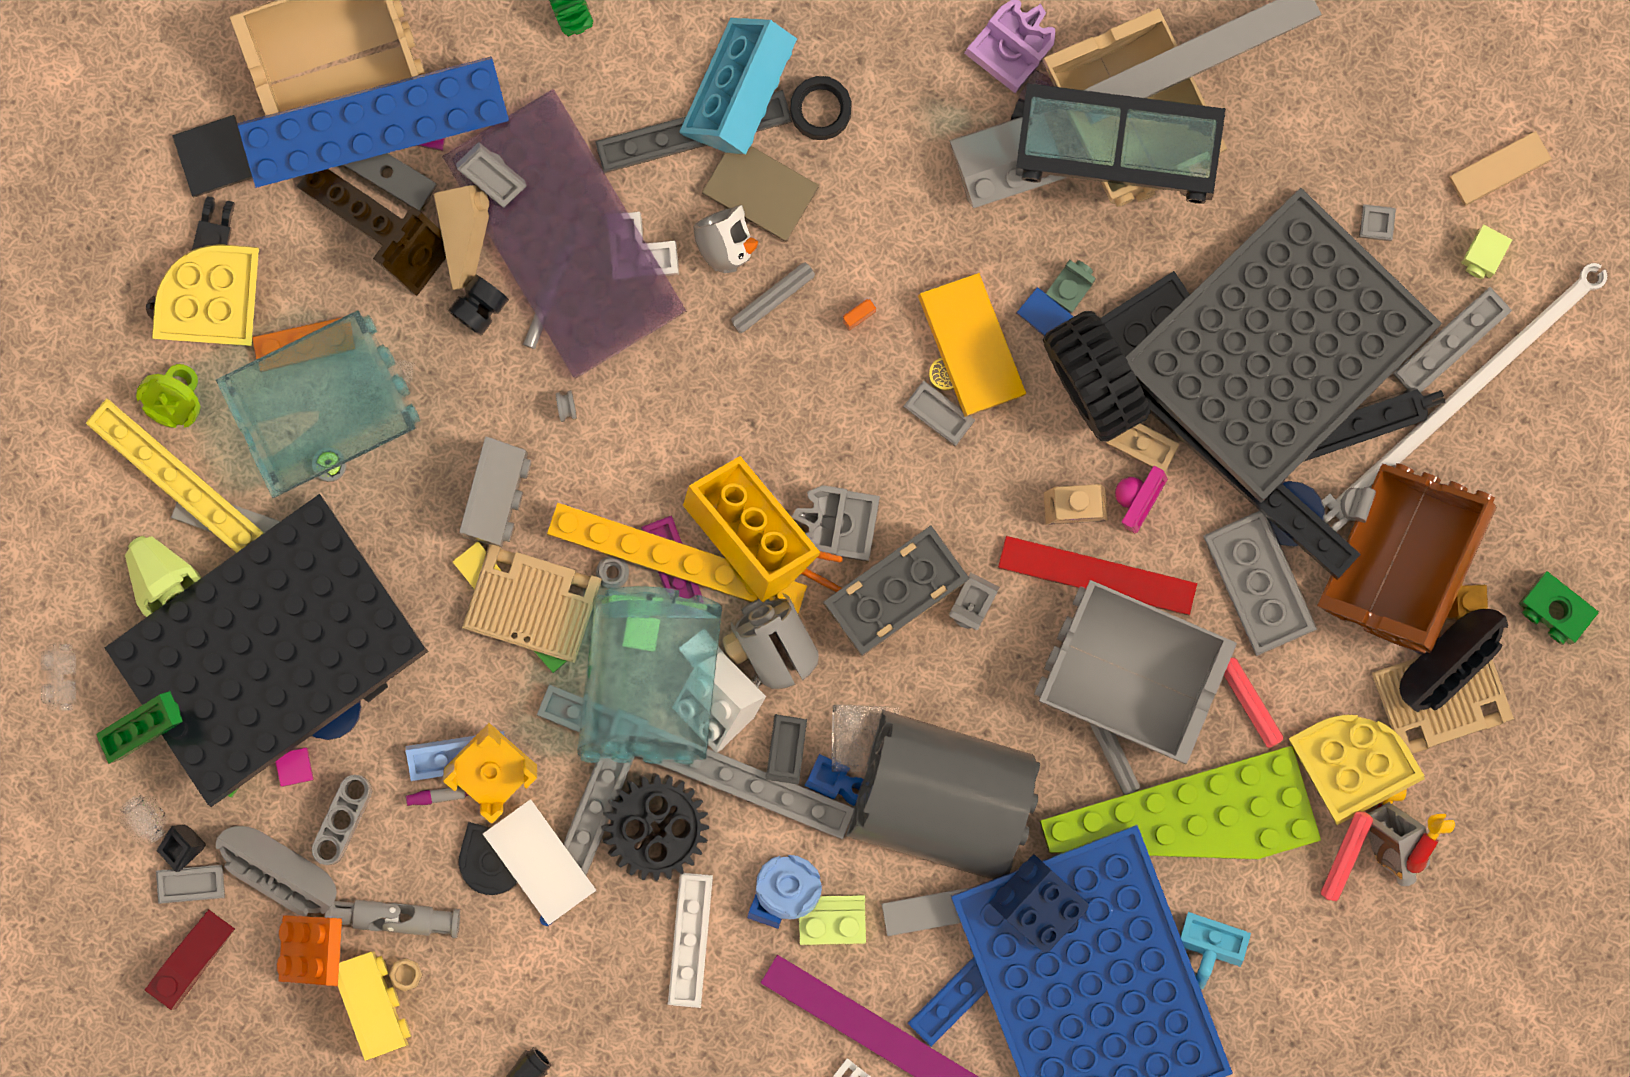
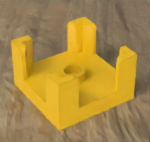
(490, 771)

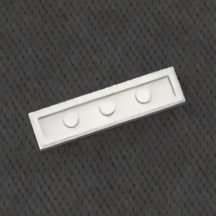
(690, 940)

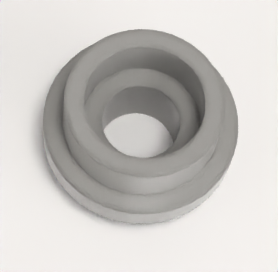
(602, 568)

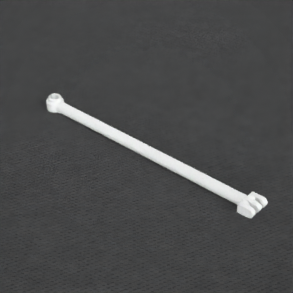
(1472, 386)

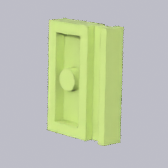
(835, 921)

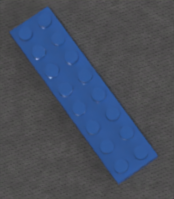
(373, 122)

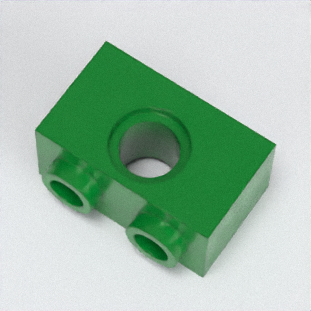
(1577, 612)

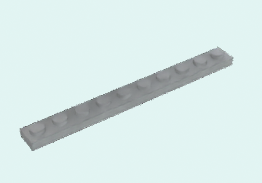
(727, 775)

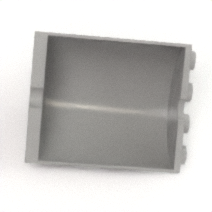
(1147, 645)

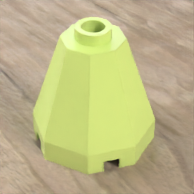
(156, 573)

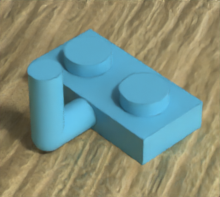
(1214, 942)

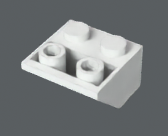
(733, 703)

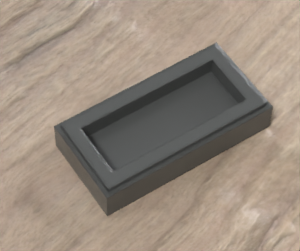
(786, 749)

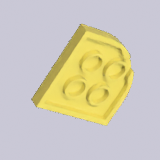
(208, 296)
(1355, 763)

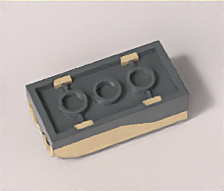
(896, 591)

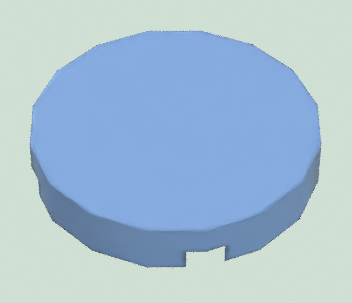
(788, 887)

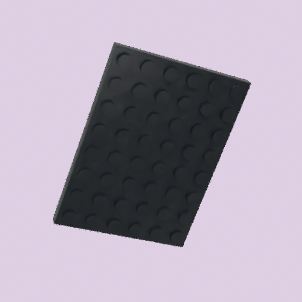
(267, 649)

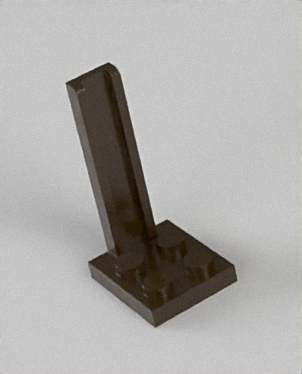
(410, 245)

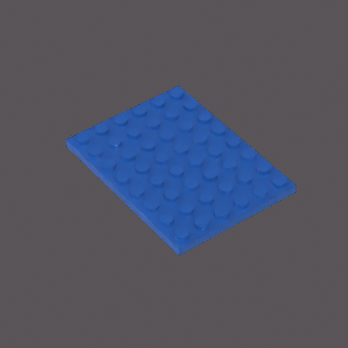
(1113, 988)

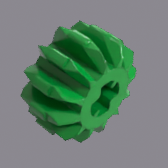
(572, 16)

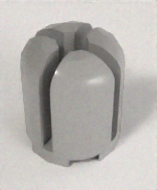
(753, 633)

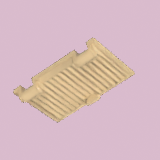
(532, 604)
(1454, 719)

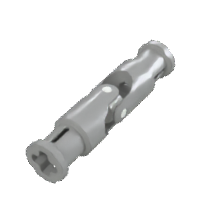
(368, 915)

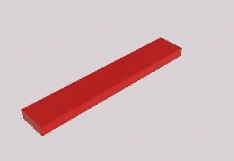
(1078, 569)

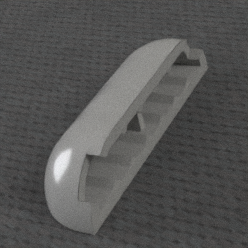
(276, 870)

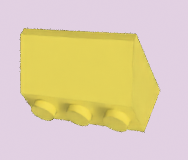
(372, 1005)

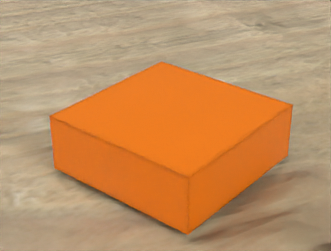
(859, 314)

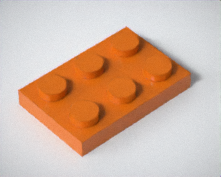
(309, 950)

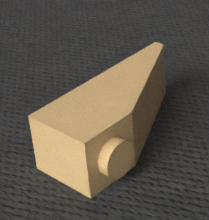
(463, 226)

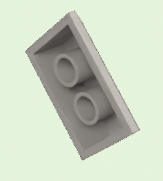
(989, 163)
(495, 493)

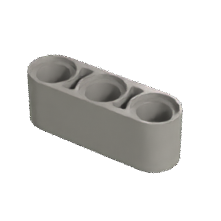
(330, 832)

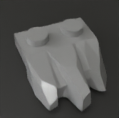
(840, 521)

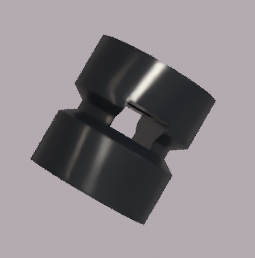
(478, 305)

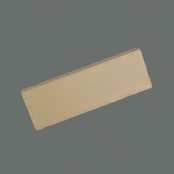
(1500, 168)

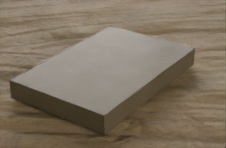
(766, 189)

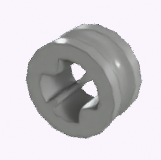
(566, 406)

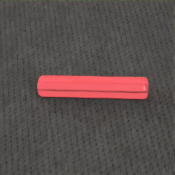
(1252, 704)
(1346, 856)

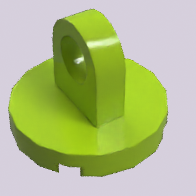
(169, 399)

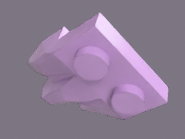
(1012, 44)

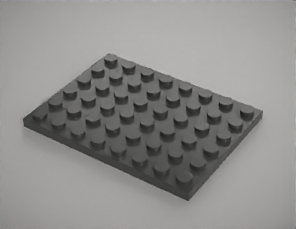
(1281, 344)

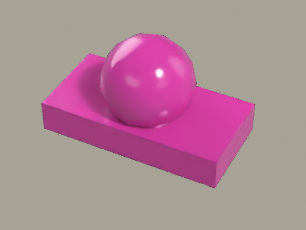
(1139, 497)

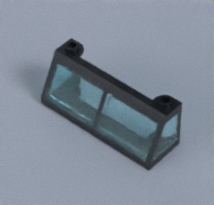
(1120, 140)

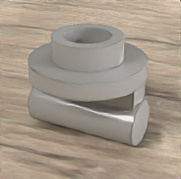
(1357, 503)

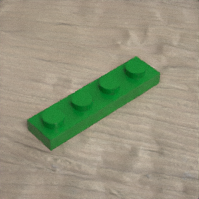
(139, 727)

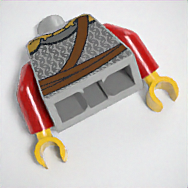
(1402, 842)

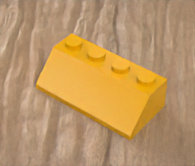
(750, 528)

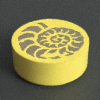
(939, 376)

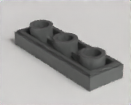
(404, 183)

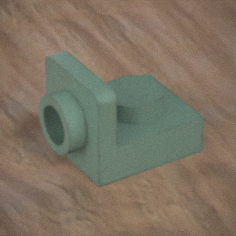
(1071, 285)

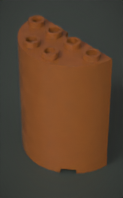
(1427, 566)

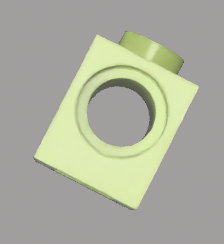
(1486, 252)

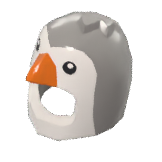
(725, 239)

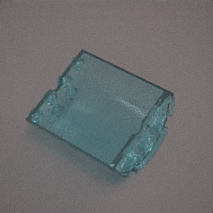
(308, 413)
(649, 676)

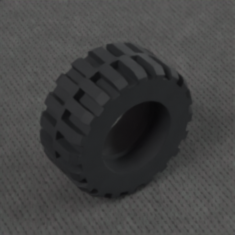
(1096, 375)

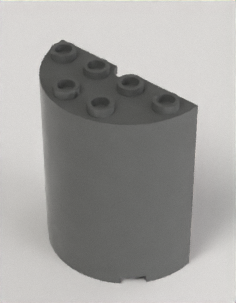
(945, 796)

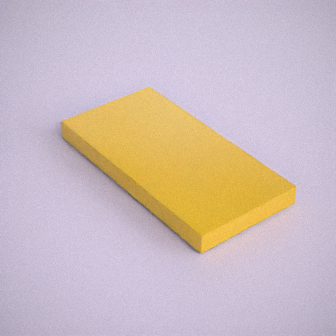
(971, 344)

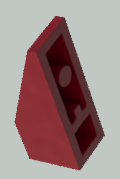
(189, 960)

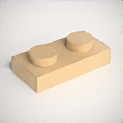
(1146, 446)

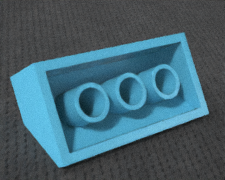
(738, 84)

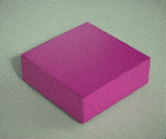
(294, 767)

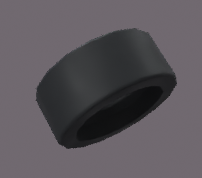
(820, 83)

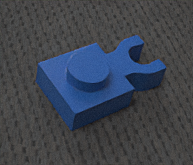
(832, 783)

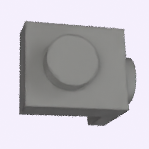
(973, 602)

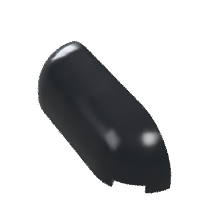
(1453, 660)

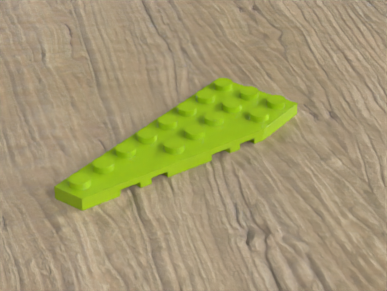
(1221, 813)

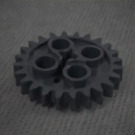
(675, 848)

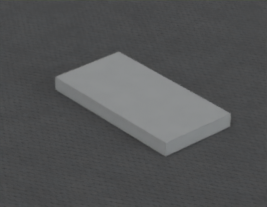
(1260, 582)

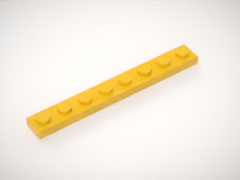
(657, 553)

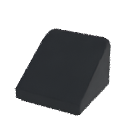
(180, 846)

